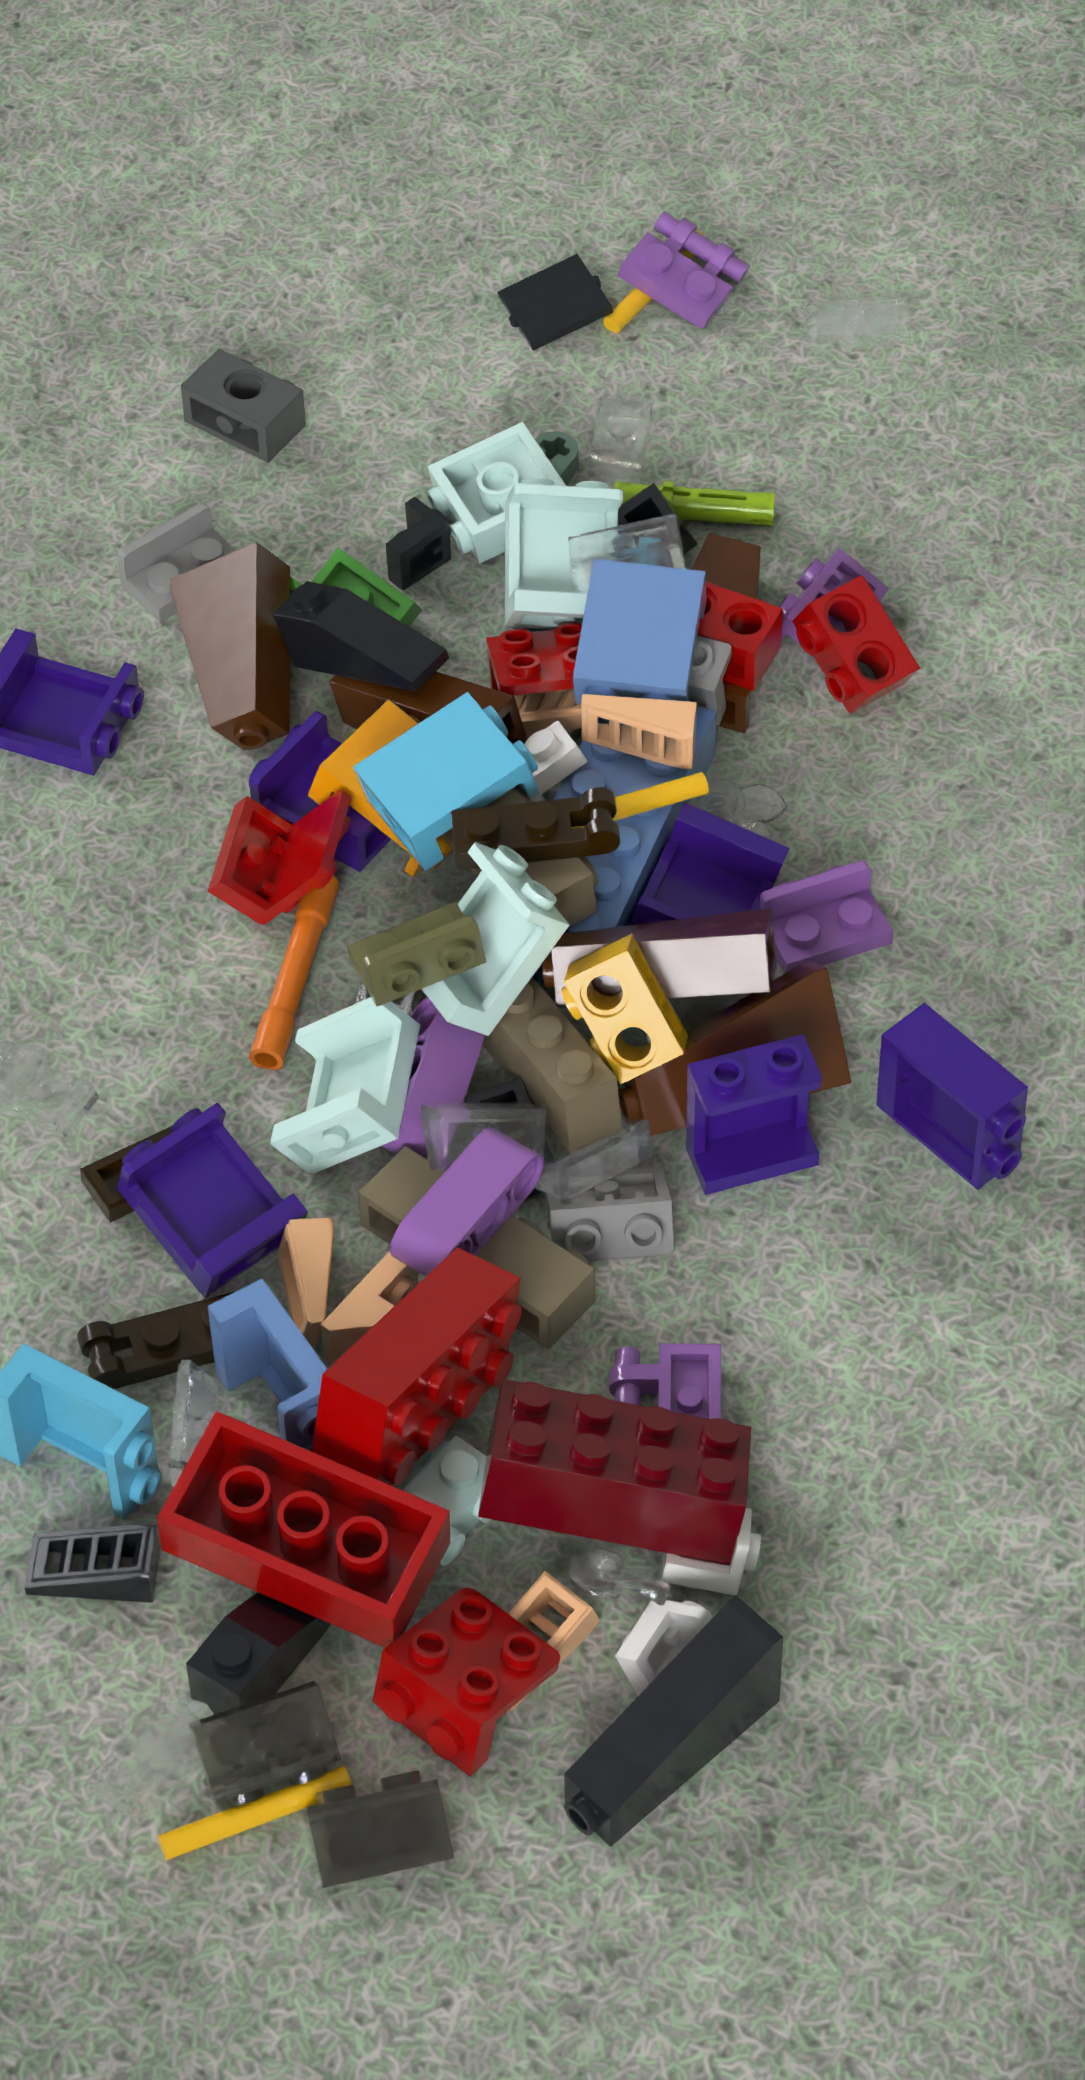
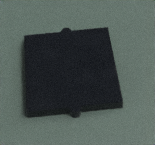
(555, 302)

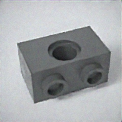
(243, 405)

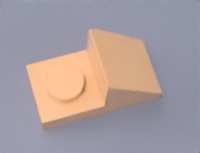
(366, 1305)

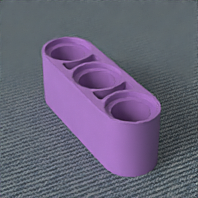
(439, 1072)
(468, 1201)

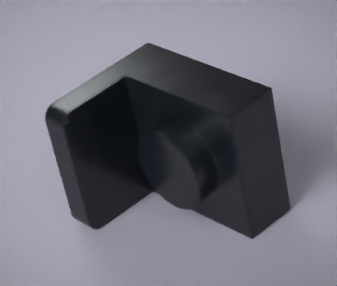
(420, 547)

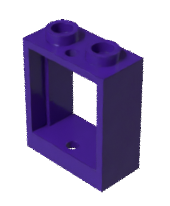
(952, 1096)

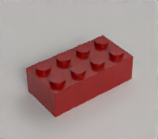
(419, 1369)
(304, 1530)

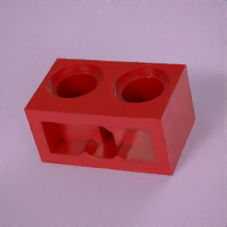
(748, 626)
(867, 639)

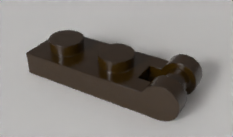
(540, 828)
(155, 1340)

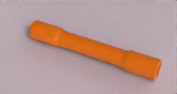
(279, 1019)

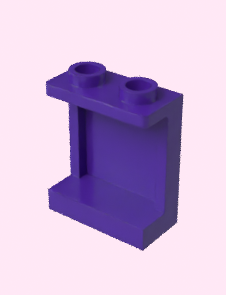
(60, 709)
(287, 776)
(709, 870)
(751, 1114)
(206, 1200)

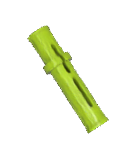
(712, 504)

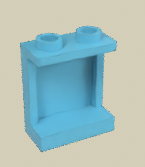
(443, 766)
(82, 1418)

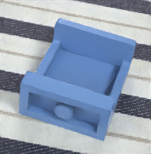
(639, 631)
(257, 1338)

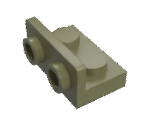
(417, 953)

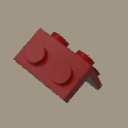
(533, 661)
(273, 864)
(460, 1675)

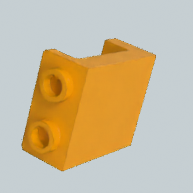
(338, 772)

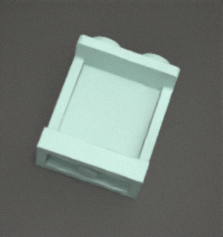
(537, 555)
(516, 933)
(356, 1085)

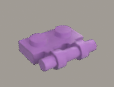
(676, 280)
(684, 1378)

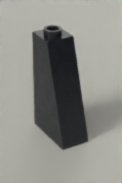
(677, 1723)

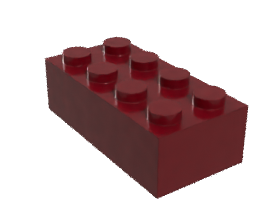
(616, 1471)

